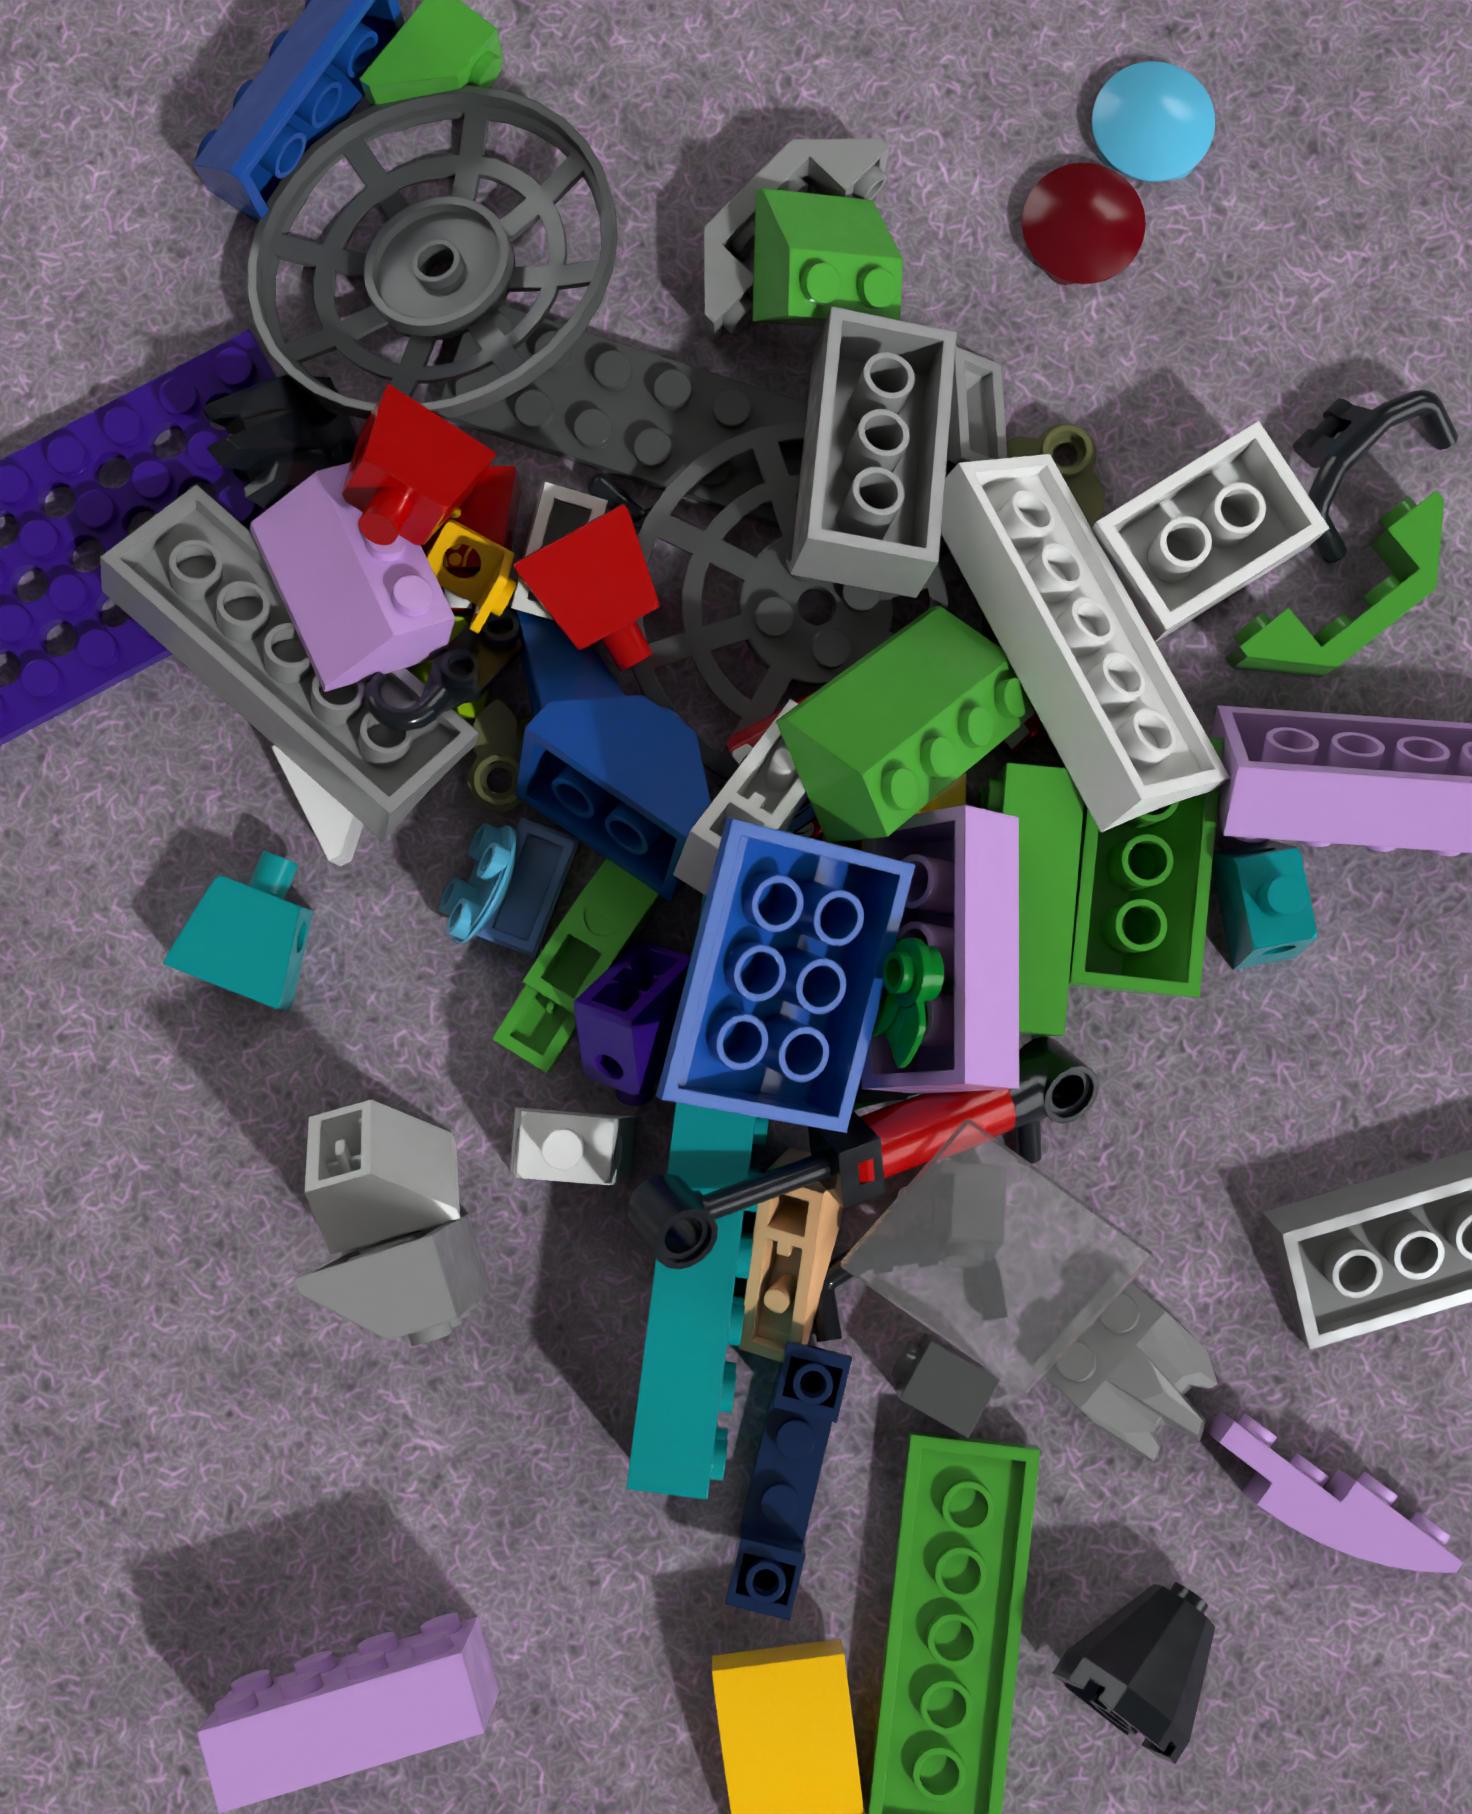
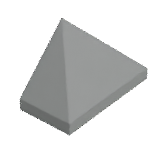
(976, 410)

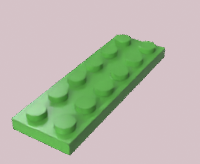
(953, 1626)

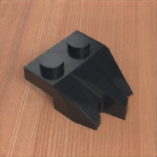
(279, 436)

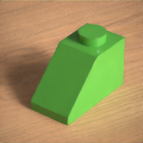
(434, 53)

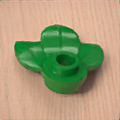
(910, 977)

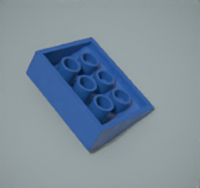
(785, 977)

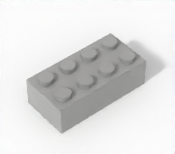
(874, 453)

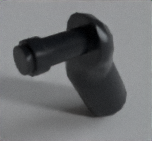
(605, 488)

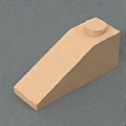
(788, 1265)

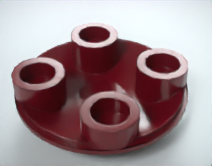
(1083, 223)

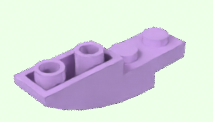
(1344, 1514)

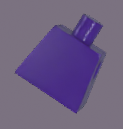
(629, 1020)

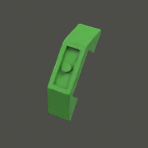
(1409, 550)

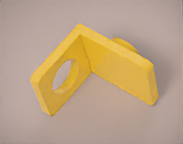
(490, 586)

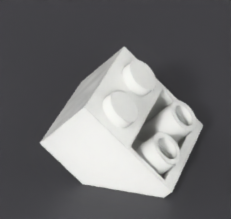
(378, 1175)

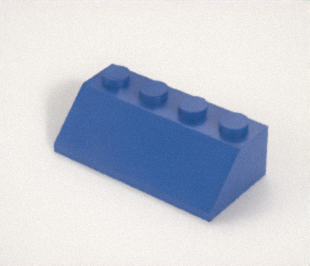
(295, 99)

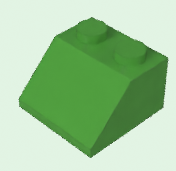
(822, 255)

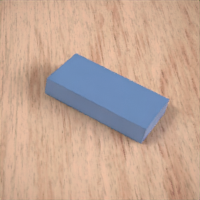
(534, 890)

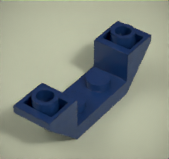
(785, 1479)

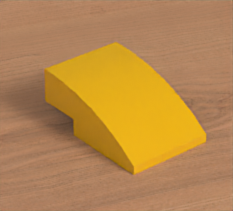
(787, 1730)

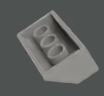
(404, 1284)

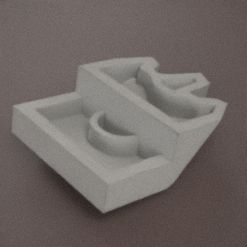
(1135, 1373)

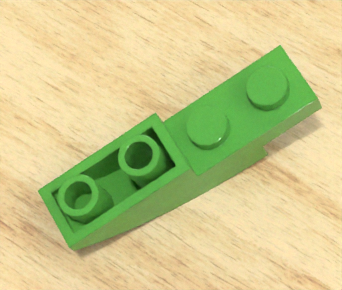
(585, 944)

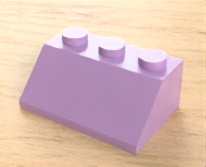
(350, 599)

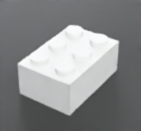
(1209, 530)

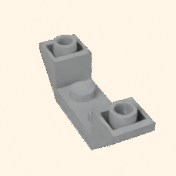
(830, 165)

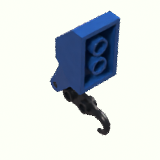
(591, 757)

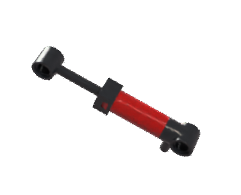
(852, 1165)

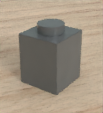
(943, 1383)

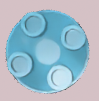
(1153, 122)
(475, 901)

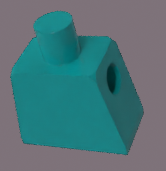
(1264, 903)
(247, 935)

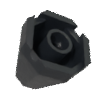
(1145, 1667)

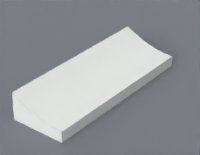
(1075, 639)

